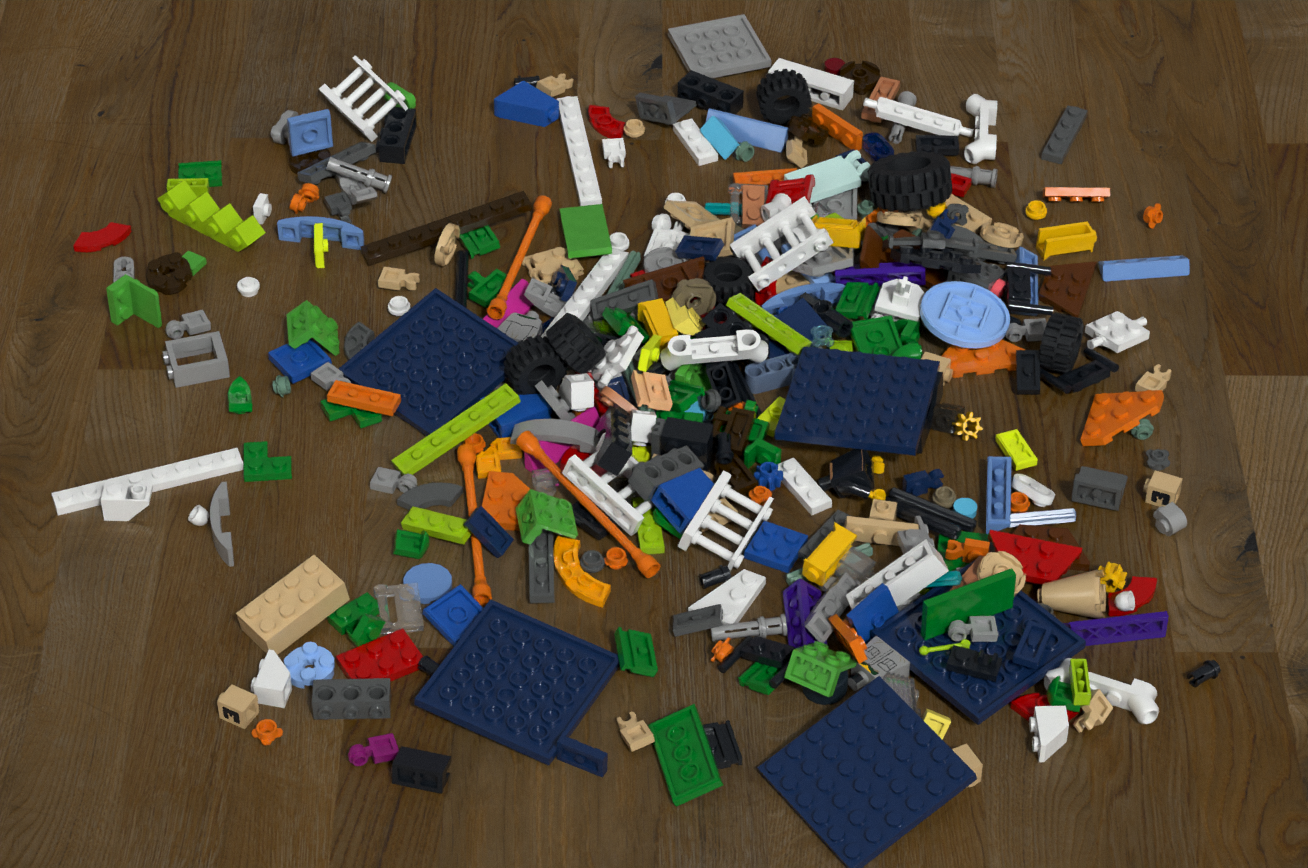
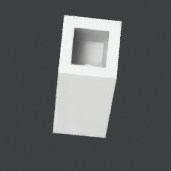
(577, 391)
(642, 426)
(124, 501)
(273, 681)
(1050, 730)

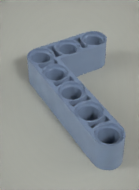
(771, 373)

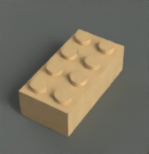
(293, 606)

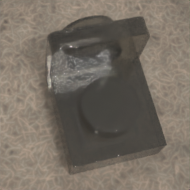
(944, 415)

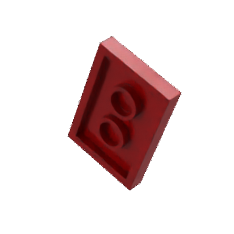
(381, 658)

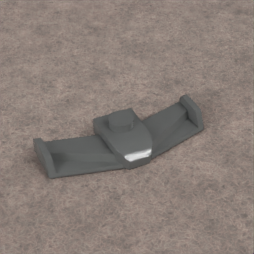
(933, 239)

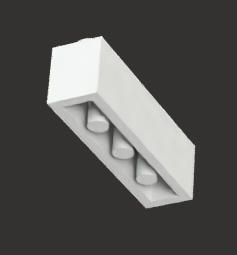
(823, 86)
(905, 575)

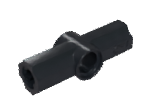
(839, 323)

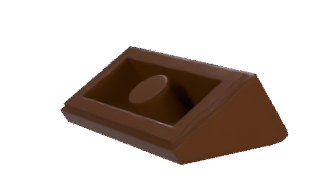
(871, 249)

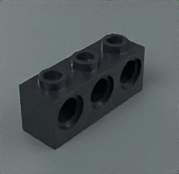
(710, 93)
(397, 135)
(730, 326)

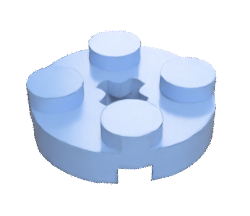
(309, 655)

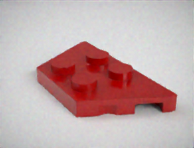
(1040, 559)

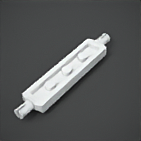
(917, 117)

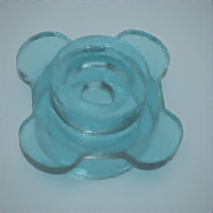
(823, 330)

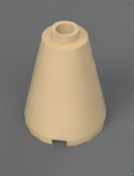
(1076, 594)

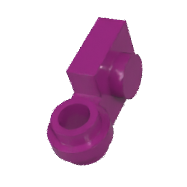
(381, 748)

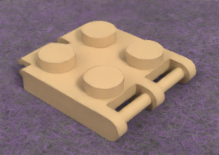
(548, 262)

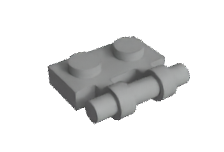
(558, 406)

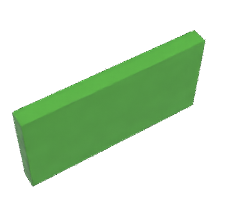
(585, 231)

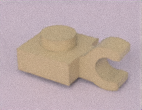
(795, 152)
(1094, 713)

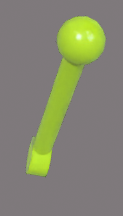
(924, 650)

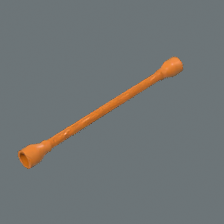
(498, 305)
(466, 457)
(645, 563)

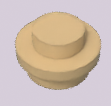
(634, 128)

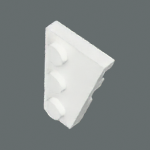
(734, 596)

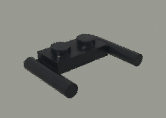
(1020, 287)
(1084, 375)
(763, 652)

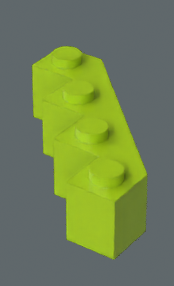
(207, 218)

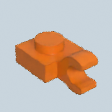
(969, 550)

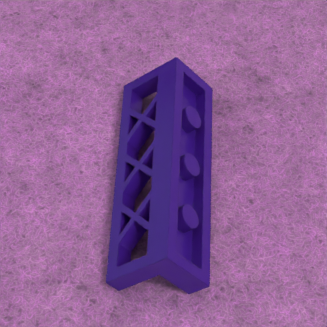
(885, 273)
(797, 608)
(1121, 628)

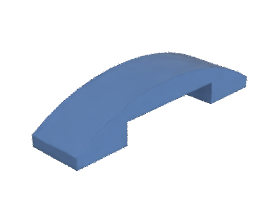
(334, 230)
(823, 291)

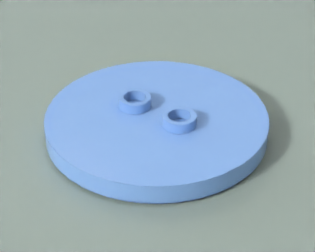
(964, 314)

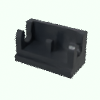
(421, 769)

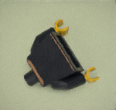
(854, 475)

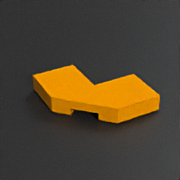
(490, 459)

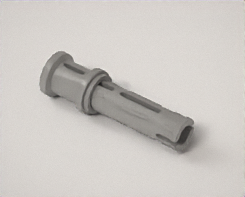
(898, 129)
(978, 175)
(369, 176)
(762, 623)

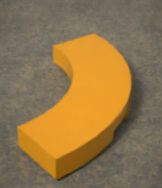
(573, 577)

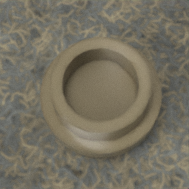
(944, 496)

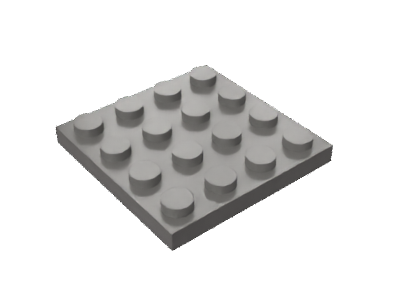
(720, 47)

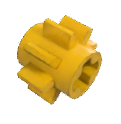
(973, 426)
(1113, 576)

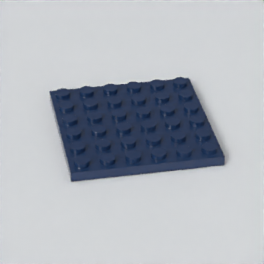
(436, 359)
(858, 400)
(518, 681)
(970, 694)
(867, 774)

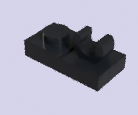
(1028, 371)
(974, 663)

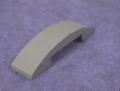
(355, 189)
(541, 297)
(559, 431)
(218, 508)
(831, 603)

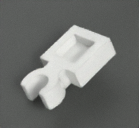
(614, 151)

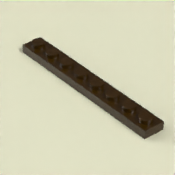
(430, 233)

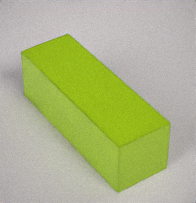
(198, 185)
(1080, 682)

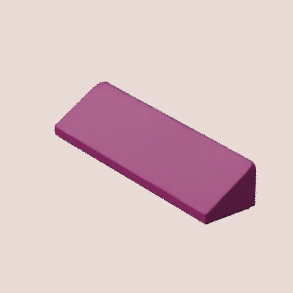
(516, 303)
(556, 450)

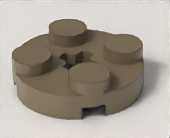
(695, 288)

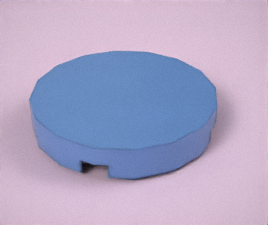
(432, 581)

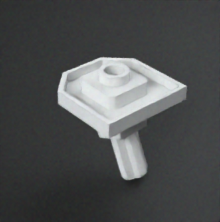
(900, 299)

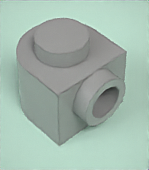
(1170, 519)

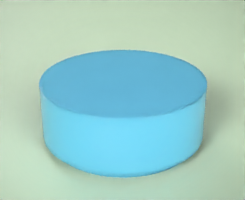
(965, 507)

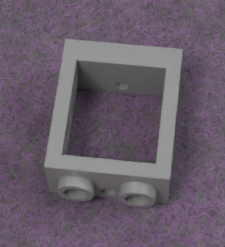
(199, 371)

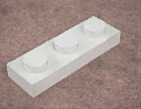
(695, 142)
(804, 487)

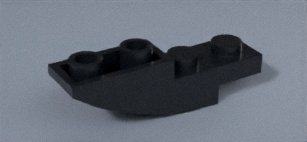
(721, 374)

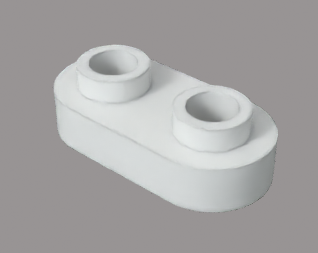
(1036, 491)

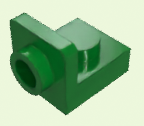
(761, 452)

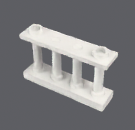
(355, 116)
(771, 230)
(604, 496)
(714, 505)

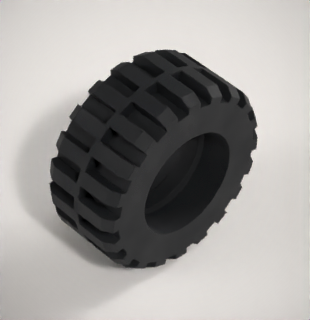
(910, 181)

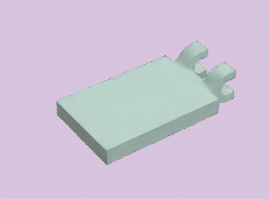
(834, 175)

